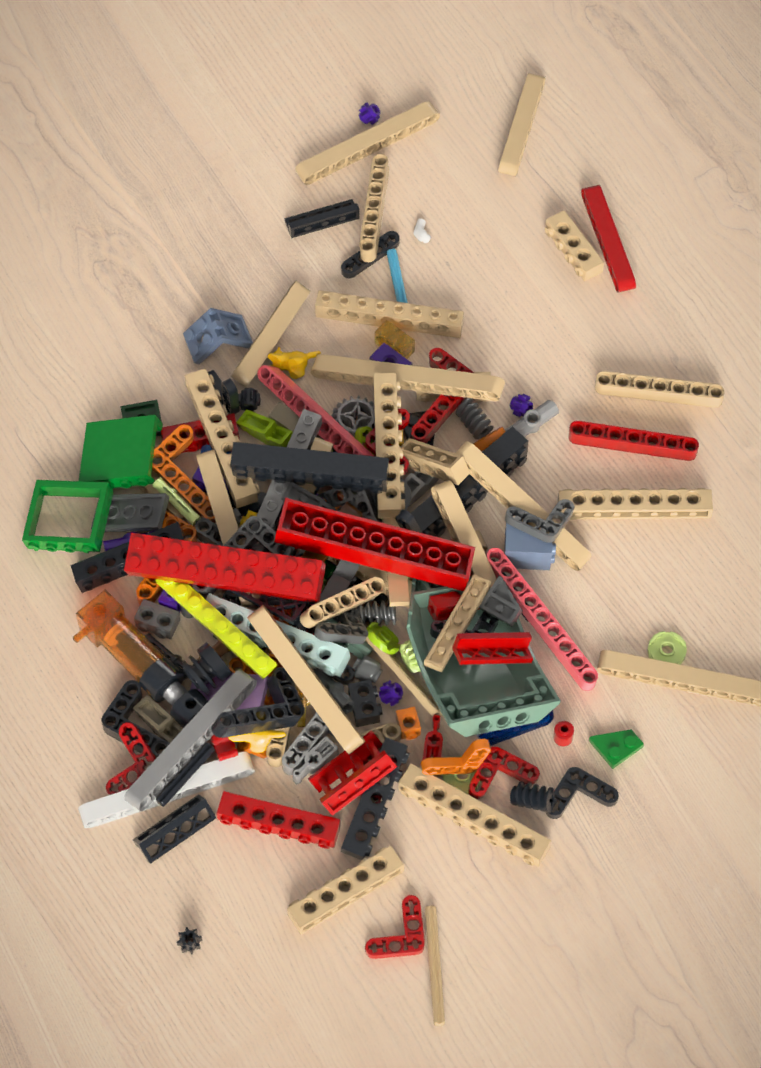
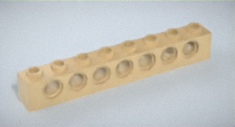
(376, 311)
(201, 381)
(383, 384)
(645, 509)
(434, 786)

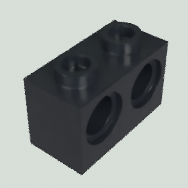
(365, 703)

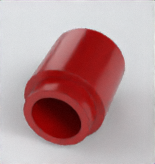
(563, 733)

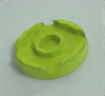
(383, 638)

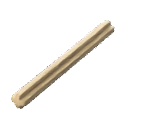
(434, 966)

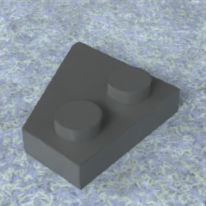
(501, 603)

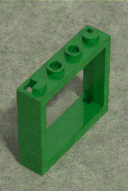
(68, 489)

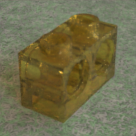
(395, 338)

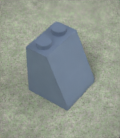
(527, 551)

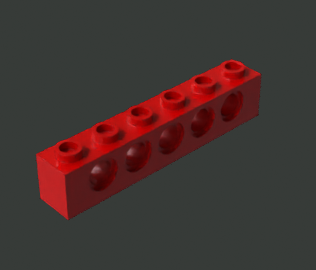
(271, 811)

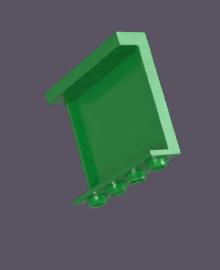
(120, 451)

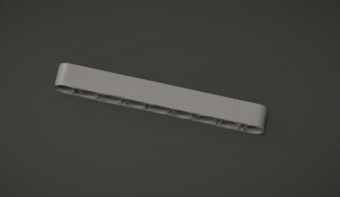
(188, 741)

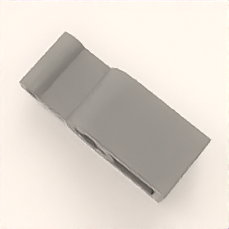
(322, 753)

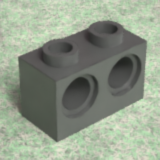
(159, 615)

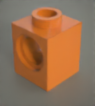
(408, 715)

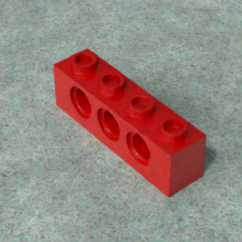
(197, 429)

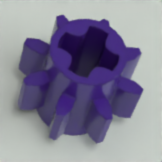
(369, 113)
(521, 405)
(390, 693)

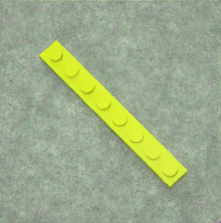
(220, 627)

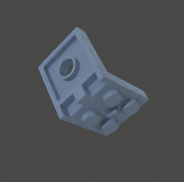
(217, 328)

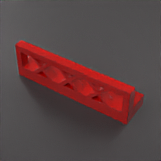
(491, 645)

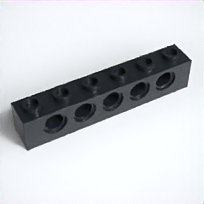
(111, 563)
(351, 845)

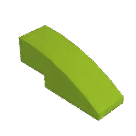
(264, 429)

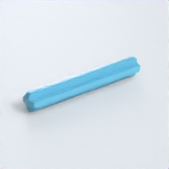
(396, 276)

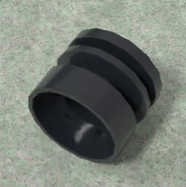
(206, 668)

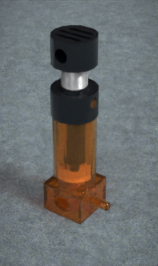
(106, 625)

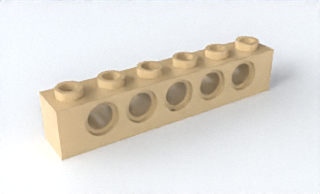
(341, 899)

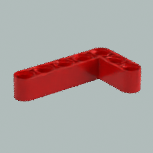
(452, 402)

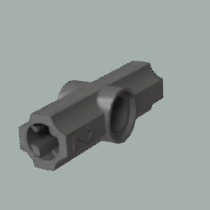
(336, 689)

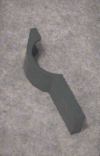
(340, 579)

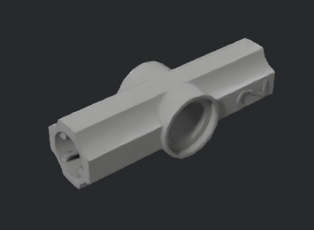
(539, 415)

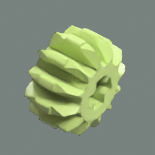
(408, 657)

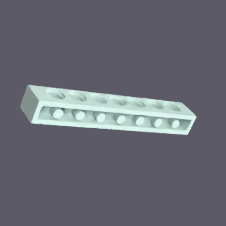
(332, 666)

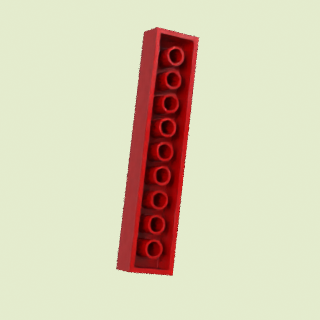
(375, 544)
(225, 567)

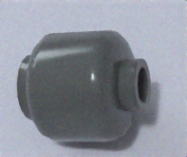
(367, 669)

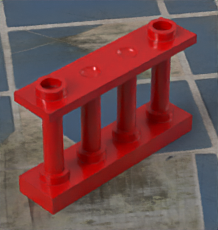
(356, 783)

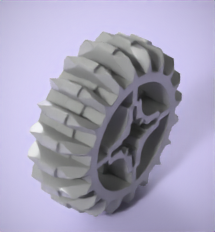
(347, 413)

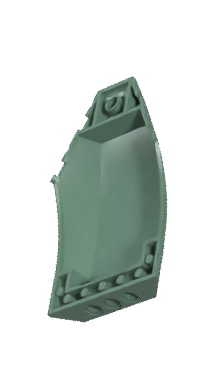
(478, 695)

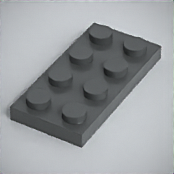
(136, 512)

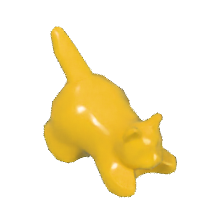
(294, 362)
(258, 740)

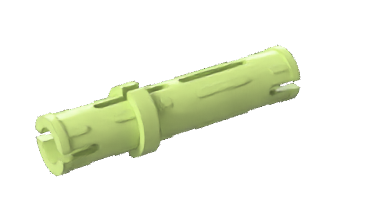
(177, 501)

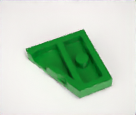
(616, 746)

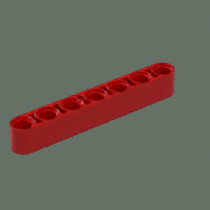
(608, 238)
(642, 437)

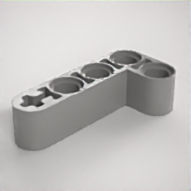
(307, 740)

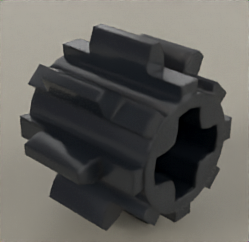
(249, 399)
(188, 935)

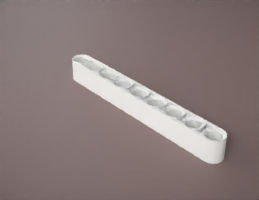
(206, 777)

